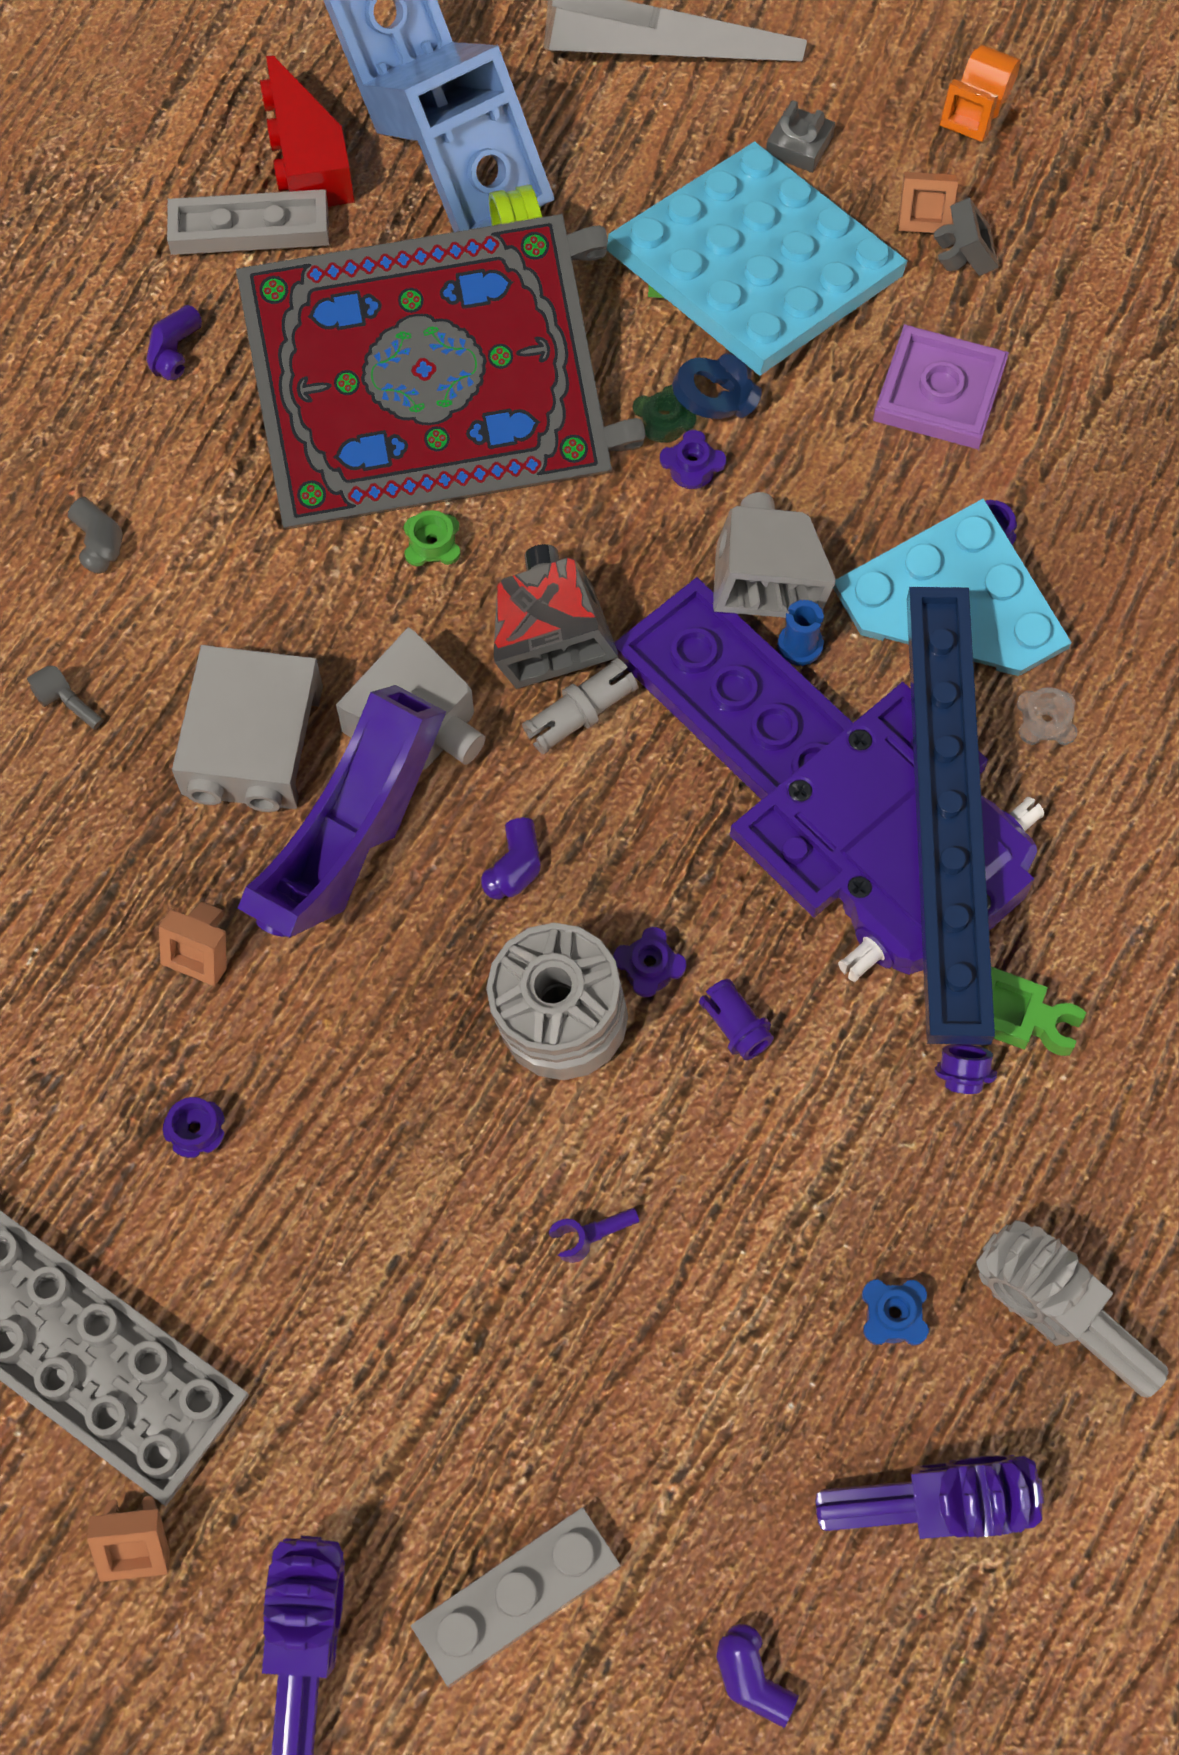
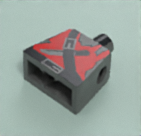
(549, 620)

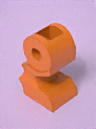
(980, 93)

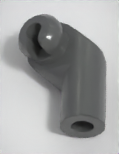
(102, 535)

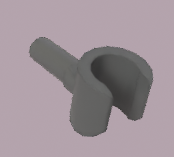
(50, 685)

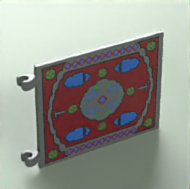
(427, 370)

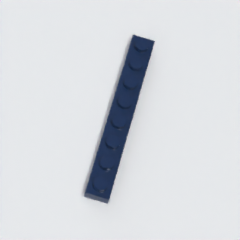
(949, 819)

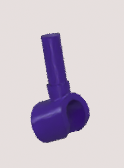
(590, 1232)

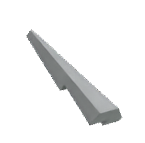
(652, 30)

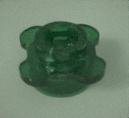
(663, 427)

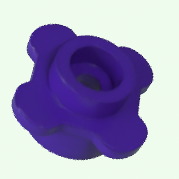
(692, 473)
(649, 979)

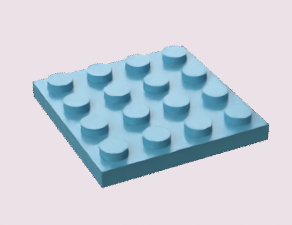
(756, 257)

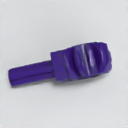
(946, 1499)
(301, 1634)

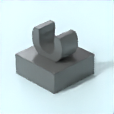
(801, 137)
(970, 238)

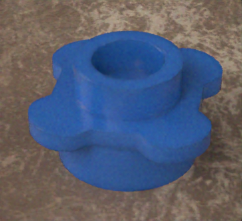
(884, 1328)

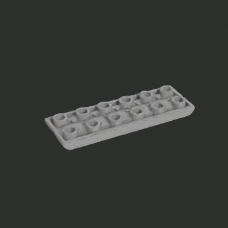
(105, 1368)

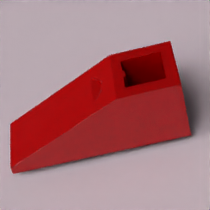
(307, 136)

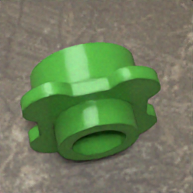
(431, 525)

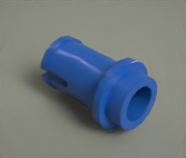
(801, 638)

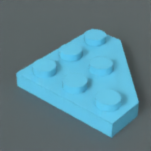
(969, 549)

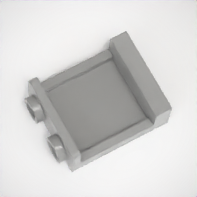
(246, 727)

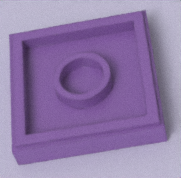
(940, 386)

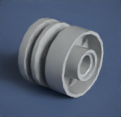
(558, 1001)

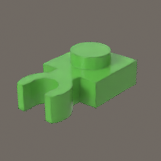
(1022, 1013)

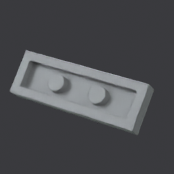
(247, 222)
(515, 1597)

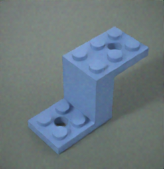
(444, 97)

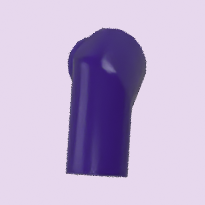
(164, 340)
(518, 866)
(745, 1676)

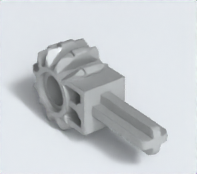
(1064, 1301)

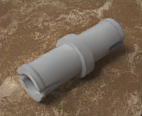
(580, 706)

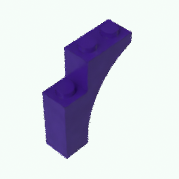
(354, 813)

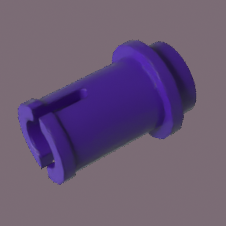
(737, 1020)

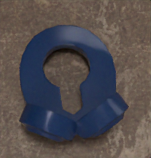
(729, 374)

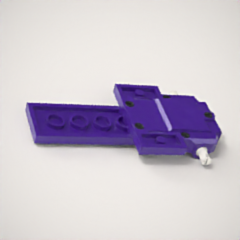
(830, 789)

